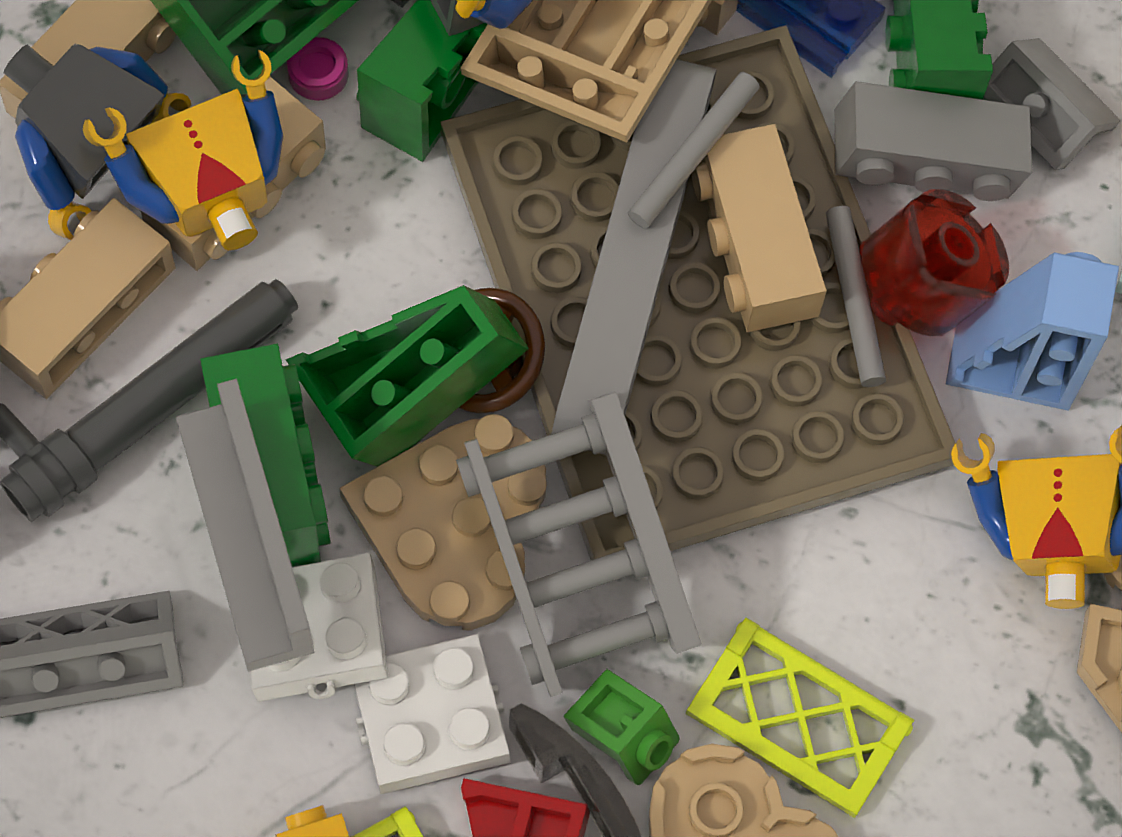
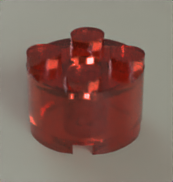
(933, 264)

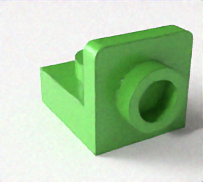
(624, 725)

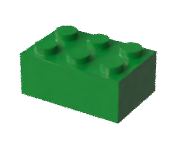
(282, 440)

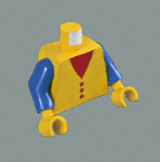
(203, 162)
(1051, 514)

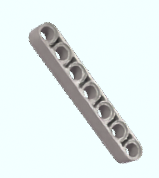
(632, 256)

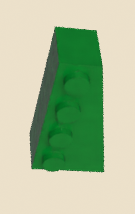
(939, 47)
(415, 80)

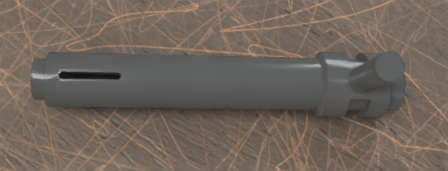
(73, 457)

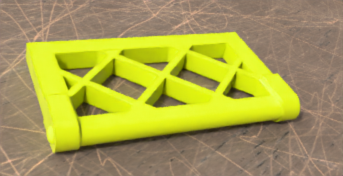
(805, 769)

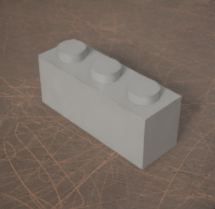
(932, 141)

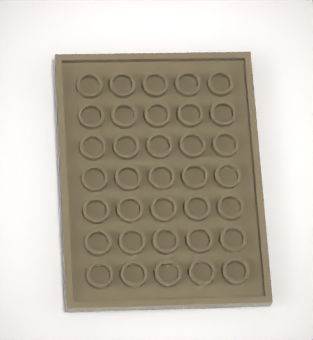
(719, 415)

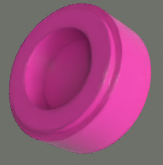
(318, 69)

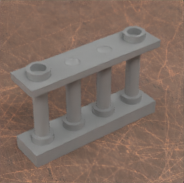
(643, 556)

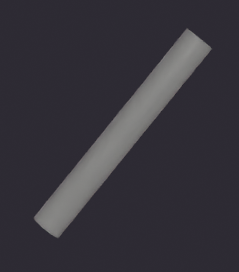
(693, 150)
(855, 296)

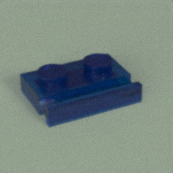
(820, 29)

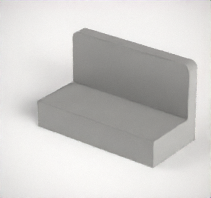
(1061, 105)

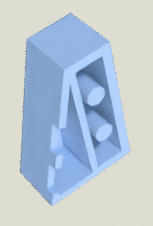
(1038, 332)

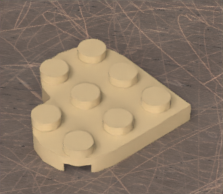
(437, 537)
(724, 794)

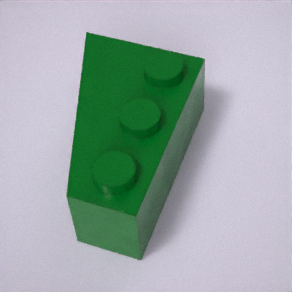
(226, 28)
(410, 373)

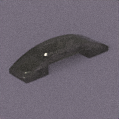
(554, 751)

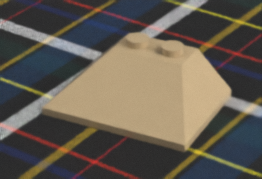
(587, 57)

